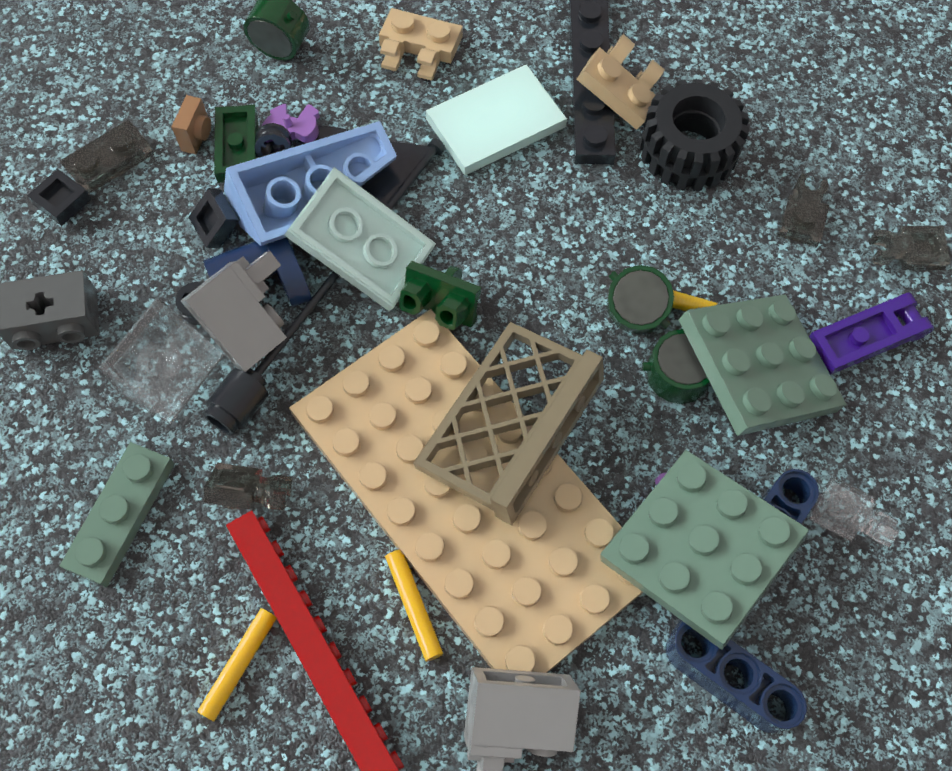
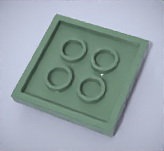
(761, 363)
(704, 548)

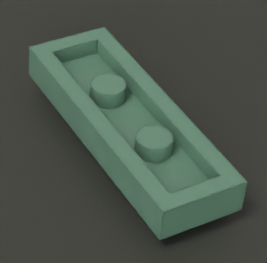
(117, 515)

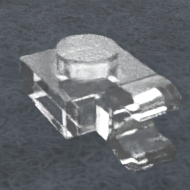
(849, 510)

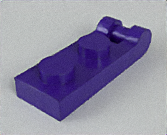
(870, 333)

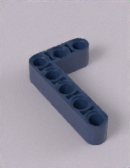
(759, 679)

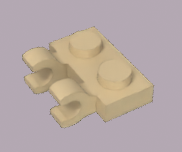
(418, 35)
(618, 87)

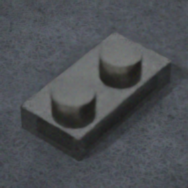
(107, 157)

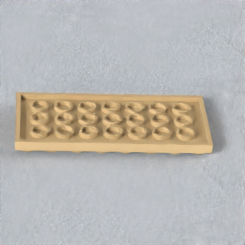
(515, 589)

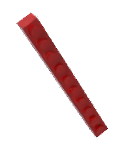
(307, 639)

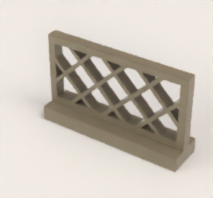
(539, 444)

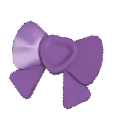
(302, 128)

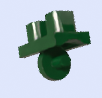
(444, 293)

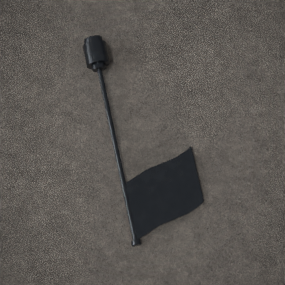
(244, 392)

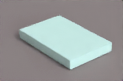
(495, 119)
(359, 238)

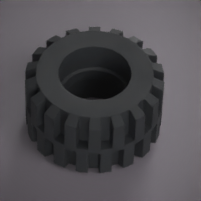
(699, 110)

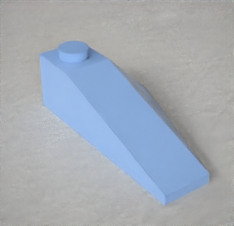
(277, 187)

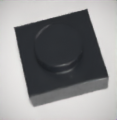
(59, 197)
(213, 218)

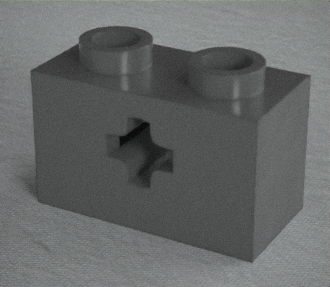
(48, 310)

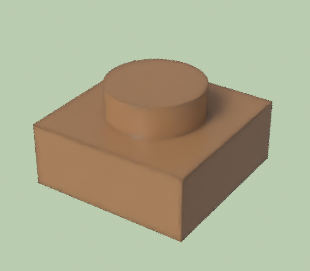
(191, 125)

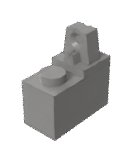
(231, 310)
(517, 713)

